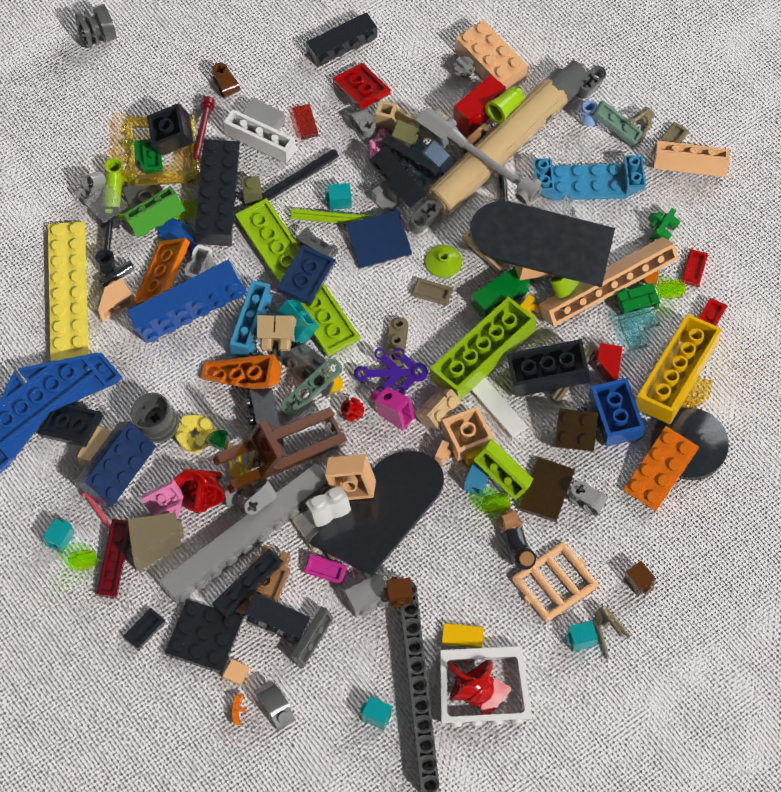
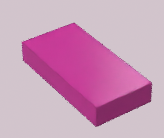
(325, 569)

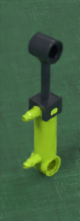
(115, 180)

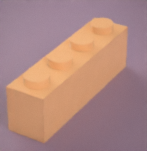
(691, 158)

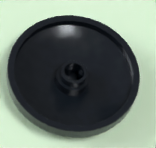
(703, 431)

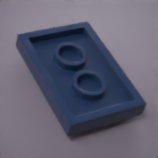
(306, 275)

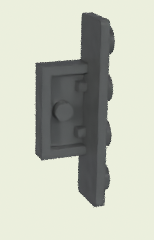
(303, 362)

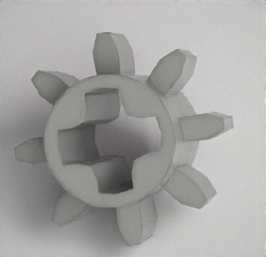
(464, 66)

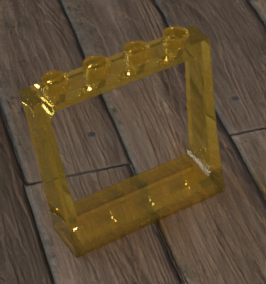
(191, 166)

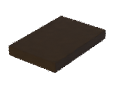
(547, 490)

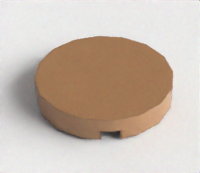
(477, 135)

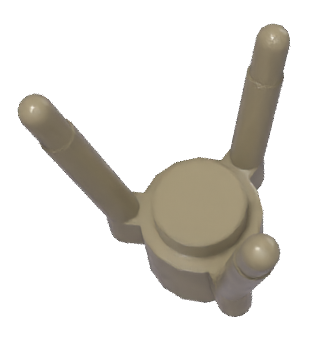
(643, 117)
(607, 618)

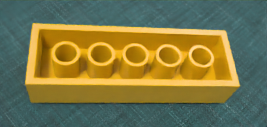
(678, 369)

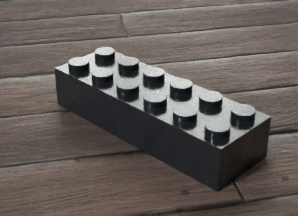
(217, 192)

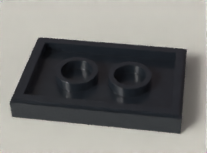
(71, 425)

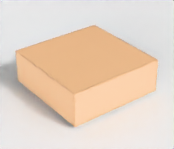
(236, 672)

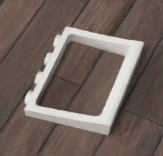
(484, 654)

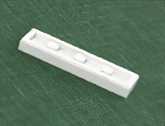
(499, 408)

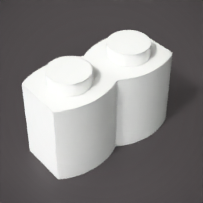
(200, 262)
(328, 506)

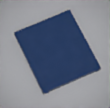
(378, 239)

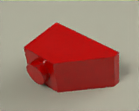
(608, 361)

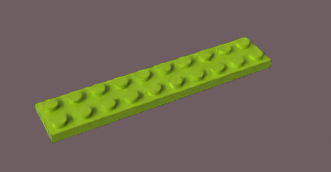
(278, 251)

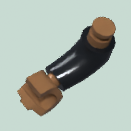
(515, 539)

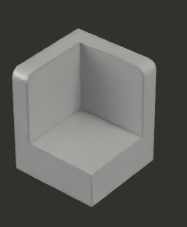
(385, 197)

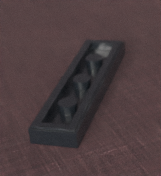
(247, 583)

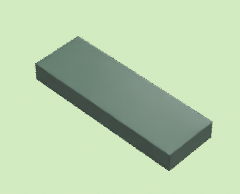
(617, 123)

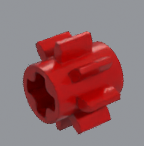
(352, 409)

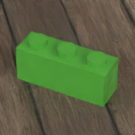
(154, 212)

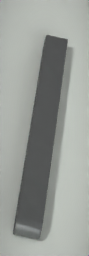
(419, 697)

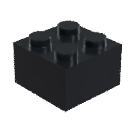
(170, 129)

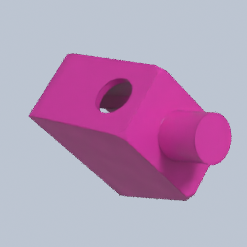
(394, 407)

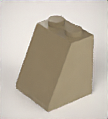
(154, 537)

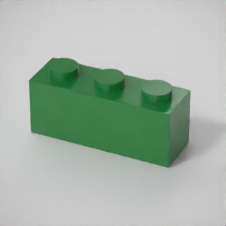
(497, 291)

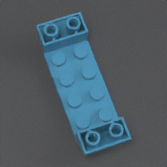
(591, 181)

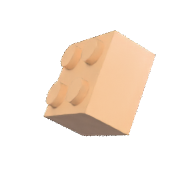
(466, 432)
(352, 474)

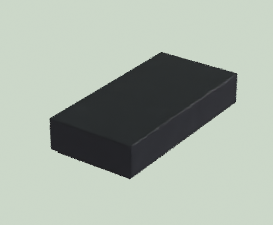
(144, 629)

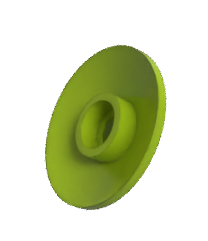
(443, 267)

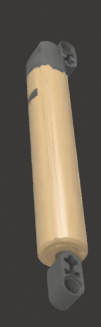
(506, 139)

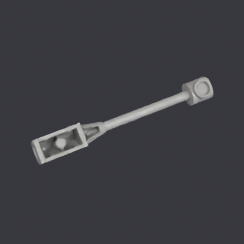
(445, 131)

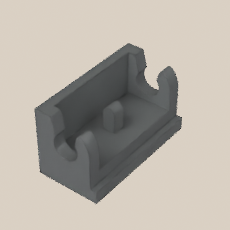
(309, 240)

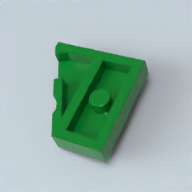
(147, 157)

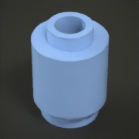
(587, 111)

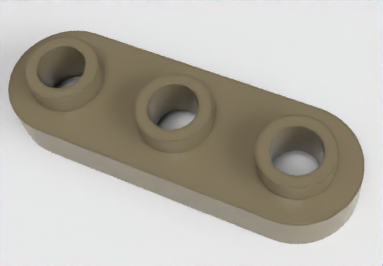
(399, 334)

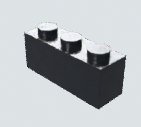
(276, 618)

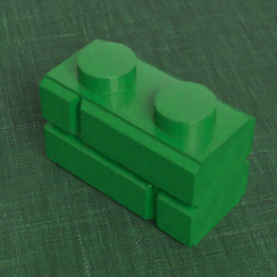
(637, 298)

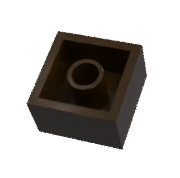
(576, 430)

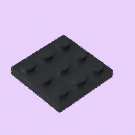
(204, 636)

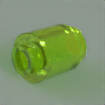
(671, 289)
(495, 503)
(83, 560)

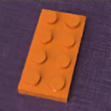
(162, 269)
(661, 469)

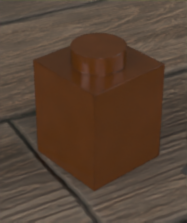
(640, 579)

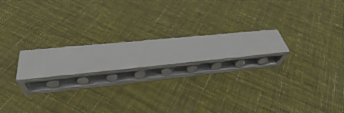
(244, 535)

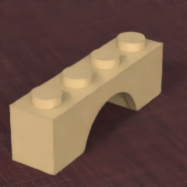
(389, 113)

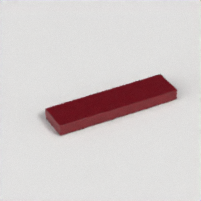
(114, 559)

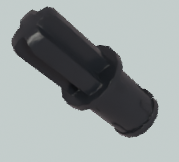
(117, 273)

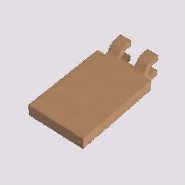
(274, 585)

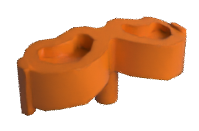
(236, 709)

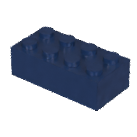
(115, 464)

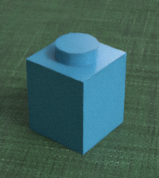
(476, 480)

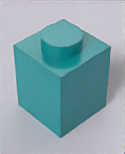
(339, 196)
(58, 535)
(581, 636)
(376, 713)

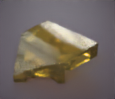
(699, 393)

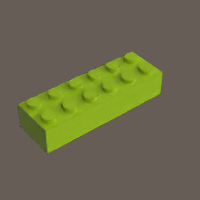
(483, 348)

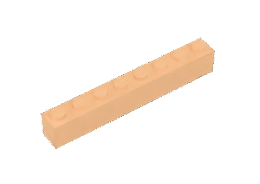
(617, 276)

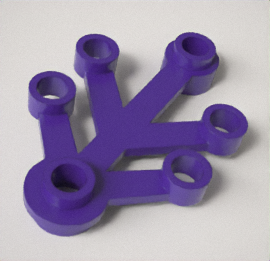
(394, 371)

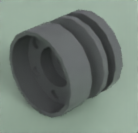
(94, 26)
(155, 417)

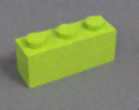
(503, 469)

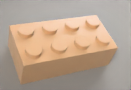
(491, 55)

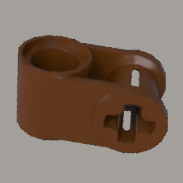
(225, 80)

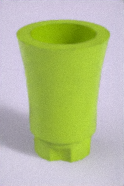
(503, 105)

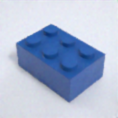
(617, 412)

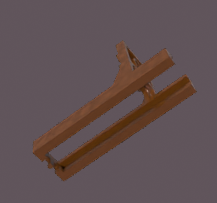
(264, 441)

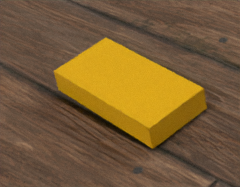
(462, 635)

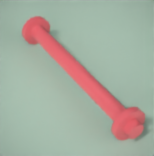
(98, 510)

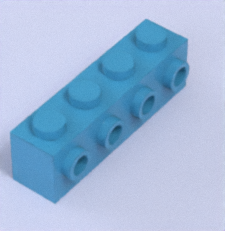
(245, 332)

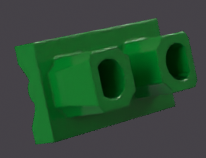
(661, 223)

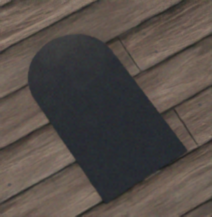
(543, 241)
(375, 526)

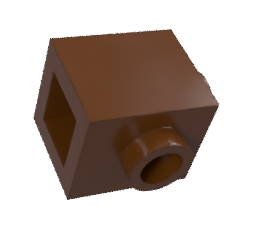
(398, 591)

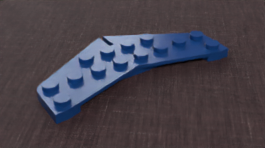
(47, 389)

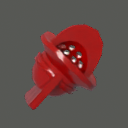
(200, 489)
(478, 687)

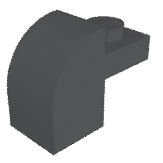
(275, 704)

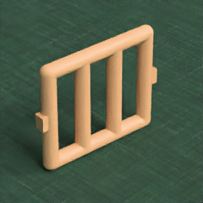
(562, 605)

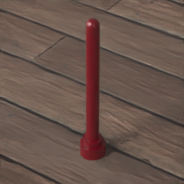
(207, 105)

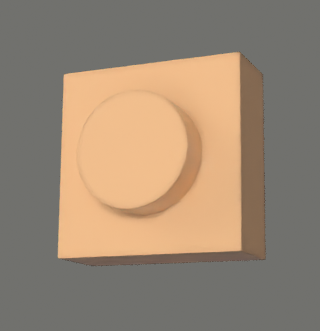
(443, 453)

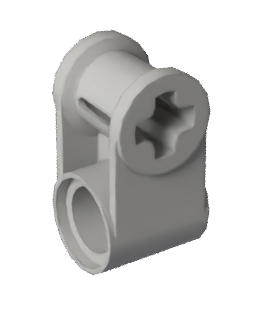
(363, 123)
(89, 184)
(258, 496)
(588, 498)

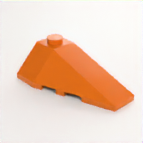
(244, 372)

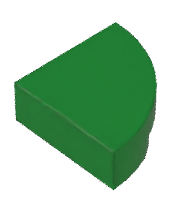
(217, 439)

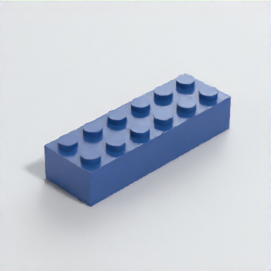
(187, 301)

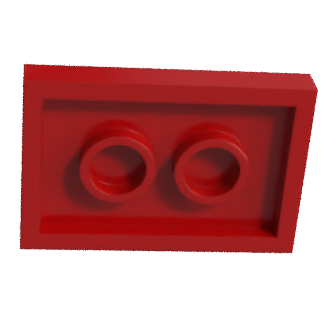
(361, 86)

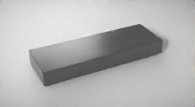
(312, 637)

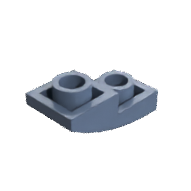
(439, 156)

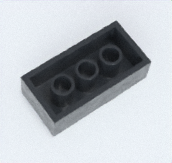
(548, 368)

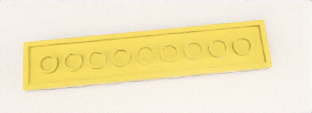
(68, 290)

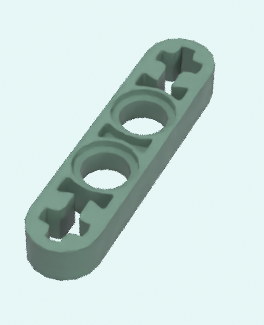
(313, 390)

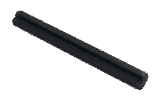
(300, 175)

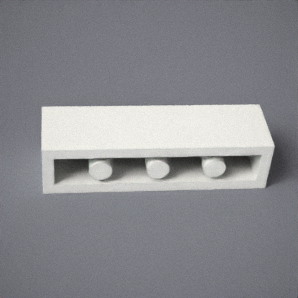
(259, 136)

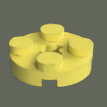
(189, 424)

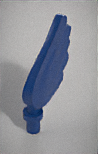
(175, 230)

